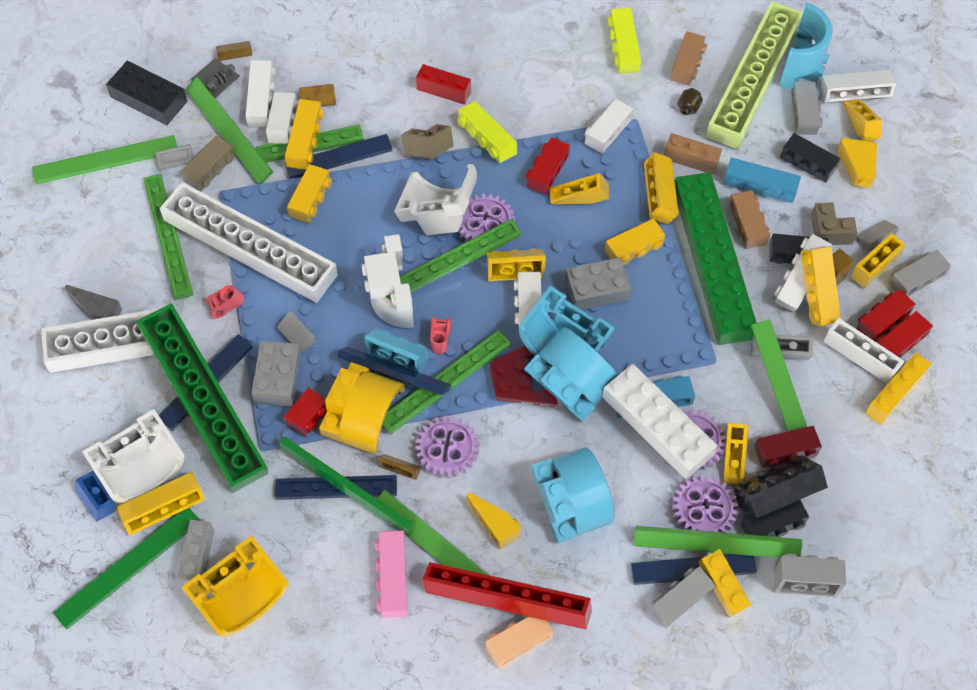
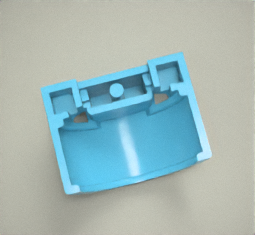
(804, 58)
(539, 328)
(574, 372)
(577, 493)

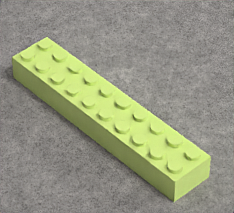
(754, 75)

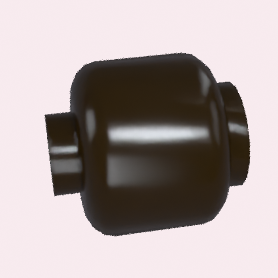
(690, 101)

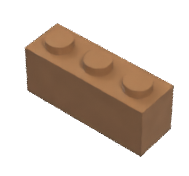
(688, 58)
(693, 153)
(749, 219)

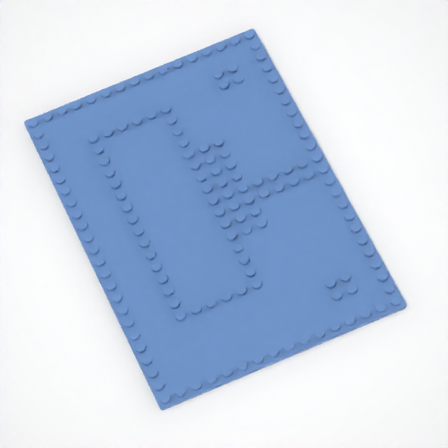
(654, 330)

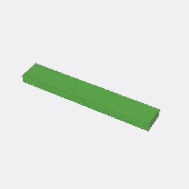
(325, 141)
(778, 375)

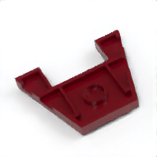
(514, 383)

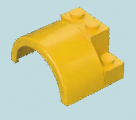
(358, 407)
(237, 593)

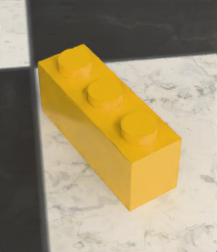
(309, 193)
(635, 242)
(878, 260)
(727, 586)

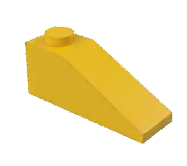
(864, 120)
(581, 191)
(736, 452)
(497, 522)

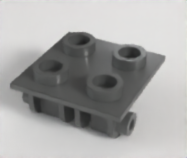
(217, 76)

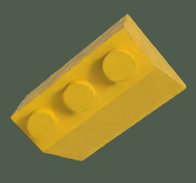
(507, 264)

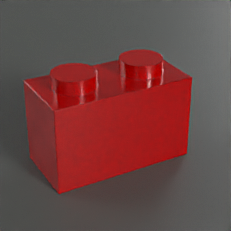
(306, 412)

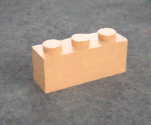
(517, 639)

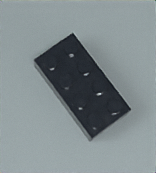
(147, 92)
(779, 486)

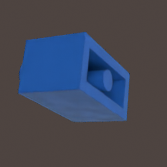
(94, 496)

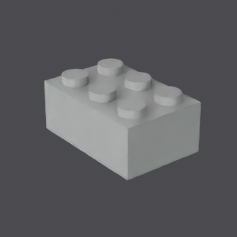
(597, 284)
(276, 373)
(809, 575)

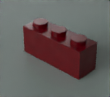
(786, 445)

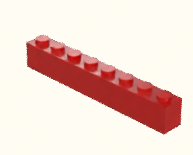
(508, 595)

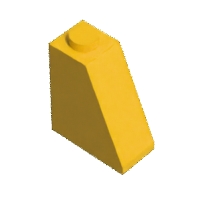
(859, 160)

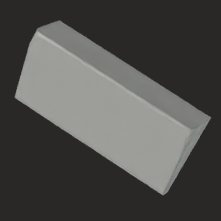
(877, 234)
(296, 332)

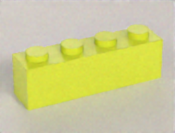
(625, 40)
(487, 132)

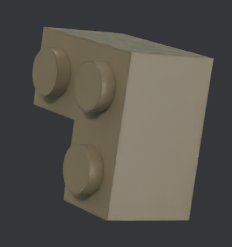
(427, 142)
(826, 225)

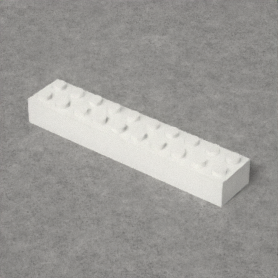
(249, 242)

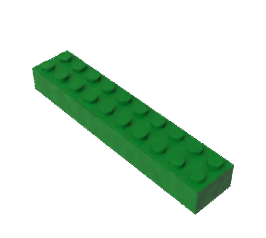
(714, 258)
(202, 398)

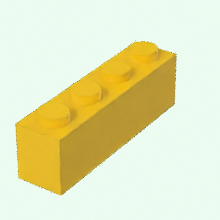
(303, 134)
(660, 188)
(820, 285)
(898, 388)
(160, 503)

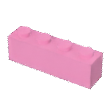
(392, 574)

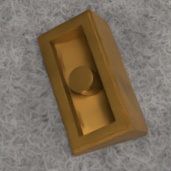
(234, 50)
(321, 93)
(399, 466)

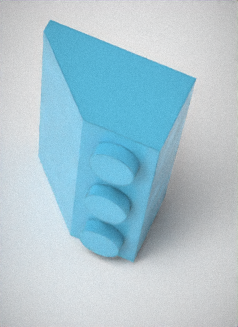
(396, 350)

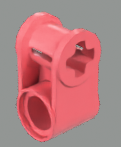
(224, 301)
(440, 332)

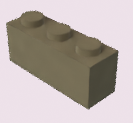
(208, 163)

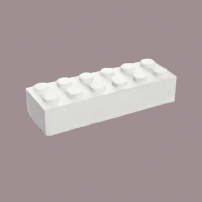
(94, 342)
(659, 421)

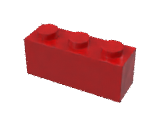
(443, 84)
(547, 165)
(885, 315)
(905, 335)

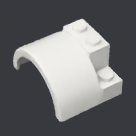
(435, 207)
(384, 280)
(136, 462)

